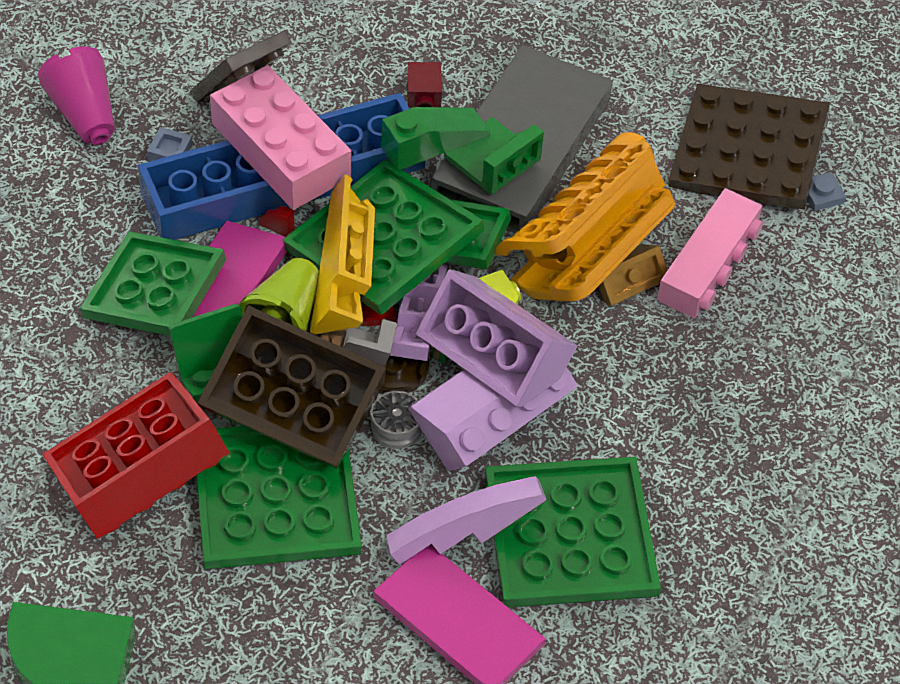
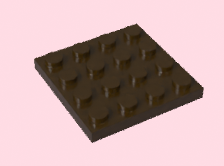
(750, 145)

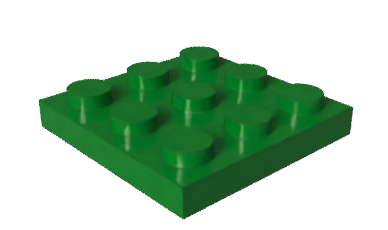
(153, 283)

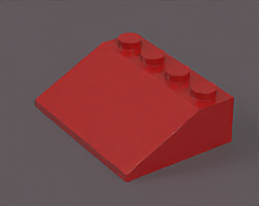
(135, 454)

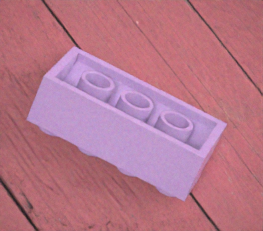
(494, 338)
(470, 418)

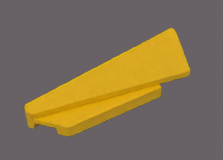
(344, 261)

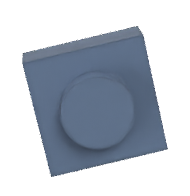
(168, 143)
(825, 192)

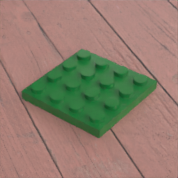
(412, 233)
(274, 505)
(580, 542)

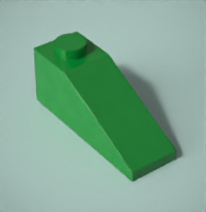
(429, 132)

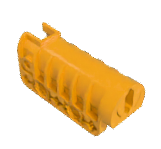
(592, 223)

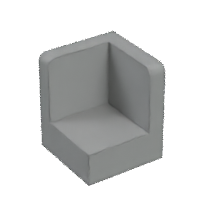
(370, 345)

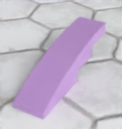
(411, 313)
(478, 513)

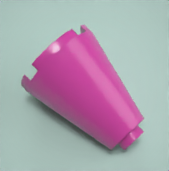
(80, 92)

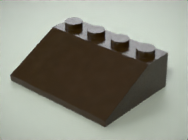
(293, 387)

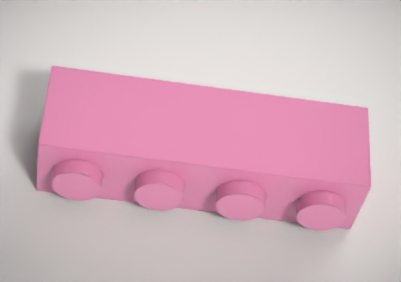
(709, 254)

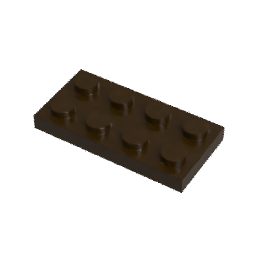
(241, 65)

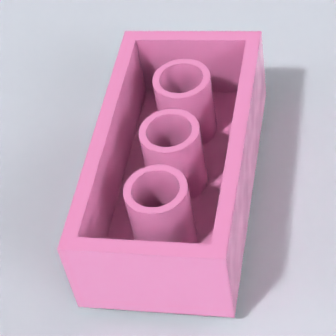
(280, 136)

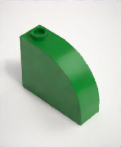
(69, 645)

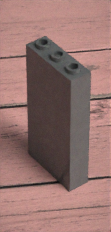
(555, 98)

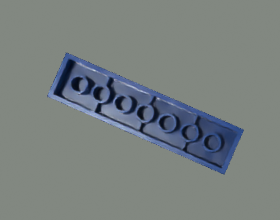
(217, 184)

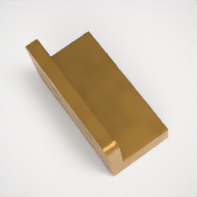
(635, 274)

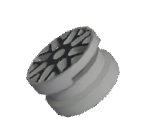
(393, 410)

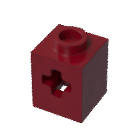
(424, 84)

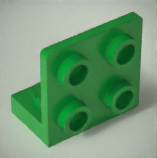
(498, 157)
(200, 345)

